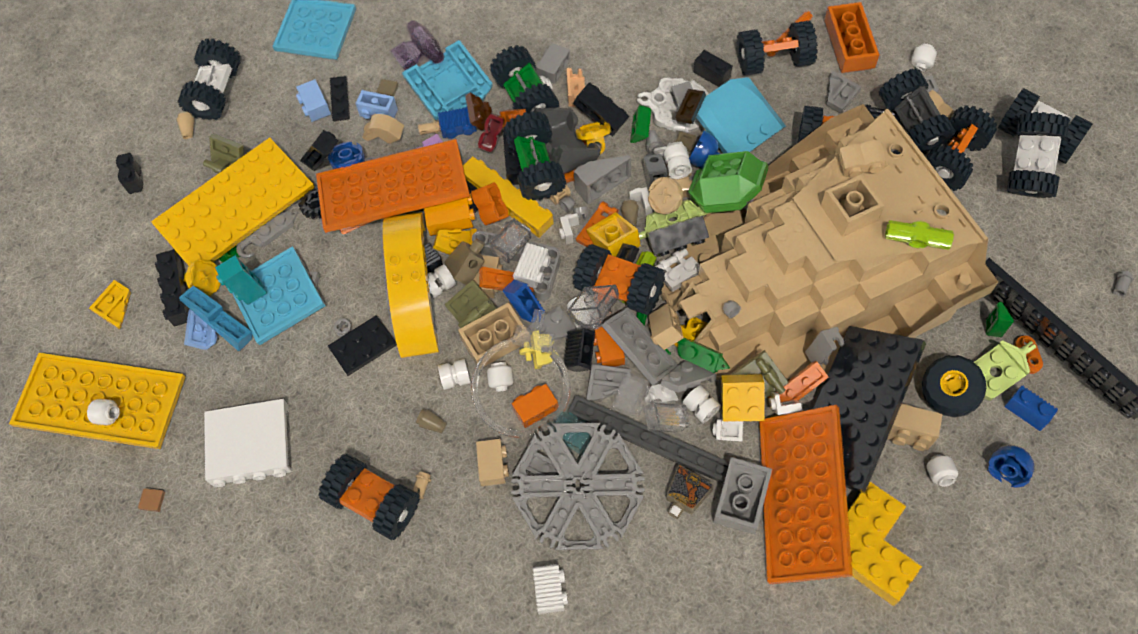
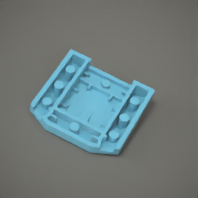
(445, 84)
(739, 116)

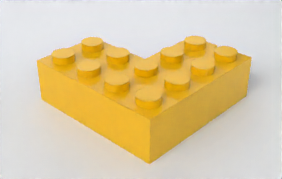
(873, 559)

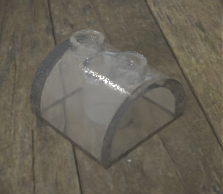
(593, 305)

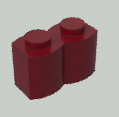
(489, 138)

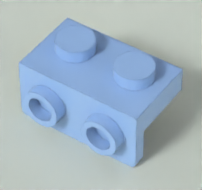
(198, 332)

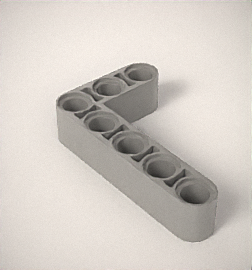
(548, 281)

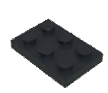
(362, 345)

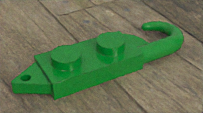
(701, 355)

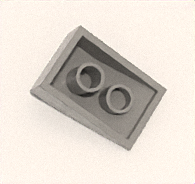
(601, 176)
(743, 496)

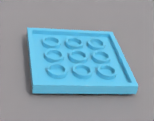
(314, 28)
(288, 299)

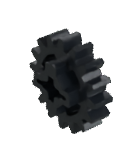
(310, 204)

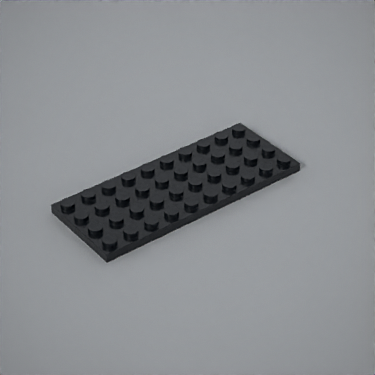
(1066, 342)

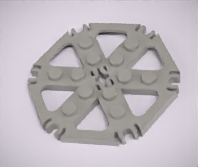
(569, 502)

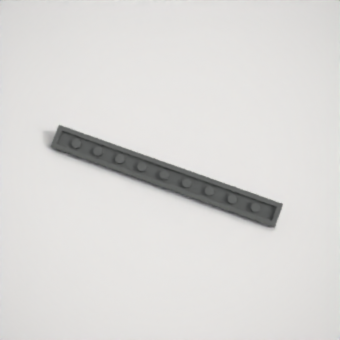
(651, 440)

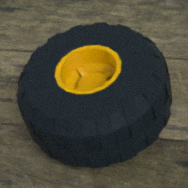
(954, 386)

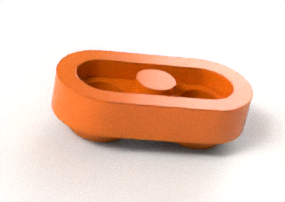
(1034, 355)

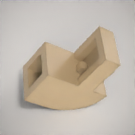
(383, 127)

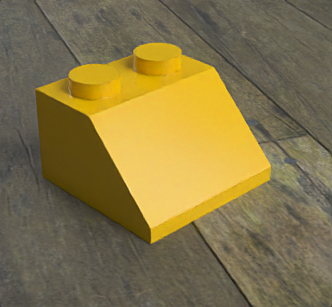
(613, 232)

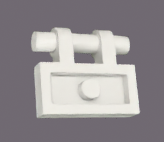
(684, 271)

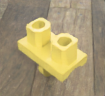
(539, 359)

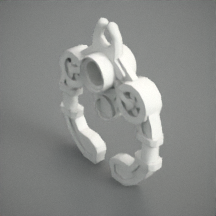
(668, 104)

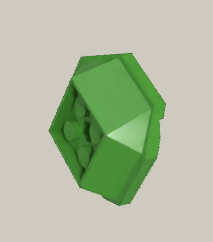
(728, 181)

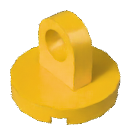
(594, 133)
(203, 276)

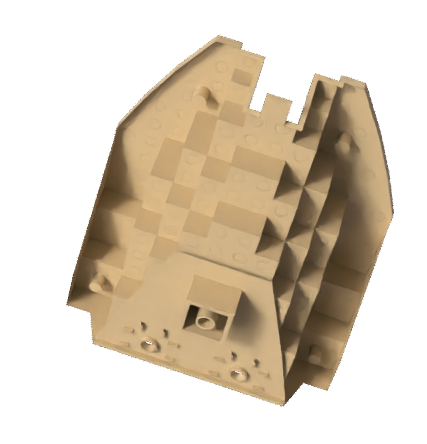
(820, 255)

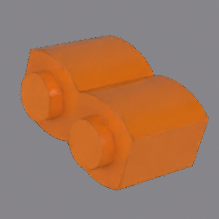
(489, 203)

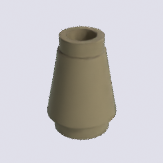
(630, 211)
(430, 421)

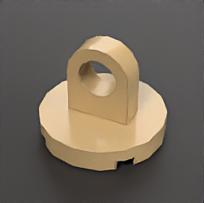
(665, 195)

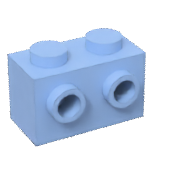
(313, 100)
(374, 103)

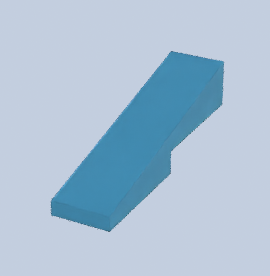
(216, 318)

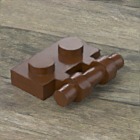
(477, 110)

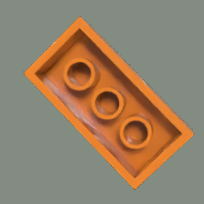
(851, 37)

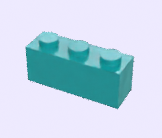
(240, 280)

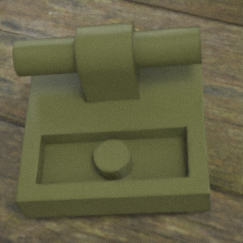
(223, 153)
(470, 304)
(764, 365)

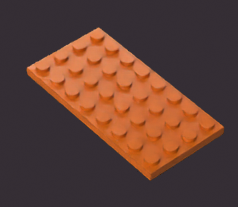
(391, 185)
(805, 497)

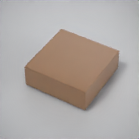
(151, 500)

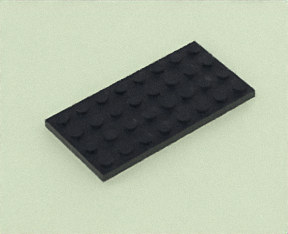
(868, 387)

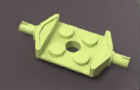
(685, 211)
(1010, 361)

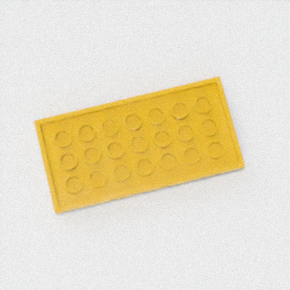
(233, 204)
(64, 387)

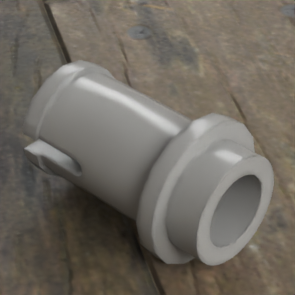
(1123, 282)

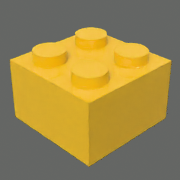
(742, 397)

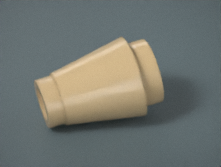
(186, 124)

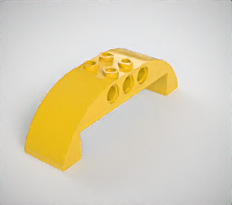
(409, 285)

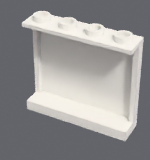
(246, 442)

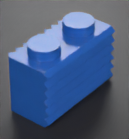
(455, 123)
(522, 299)
(1031, 408)

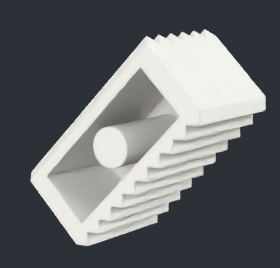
(532, 264)
(548, 589)

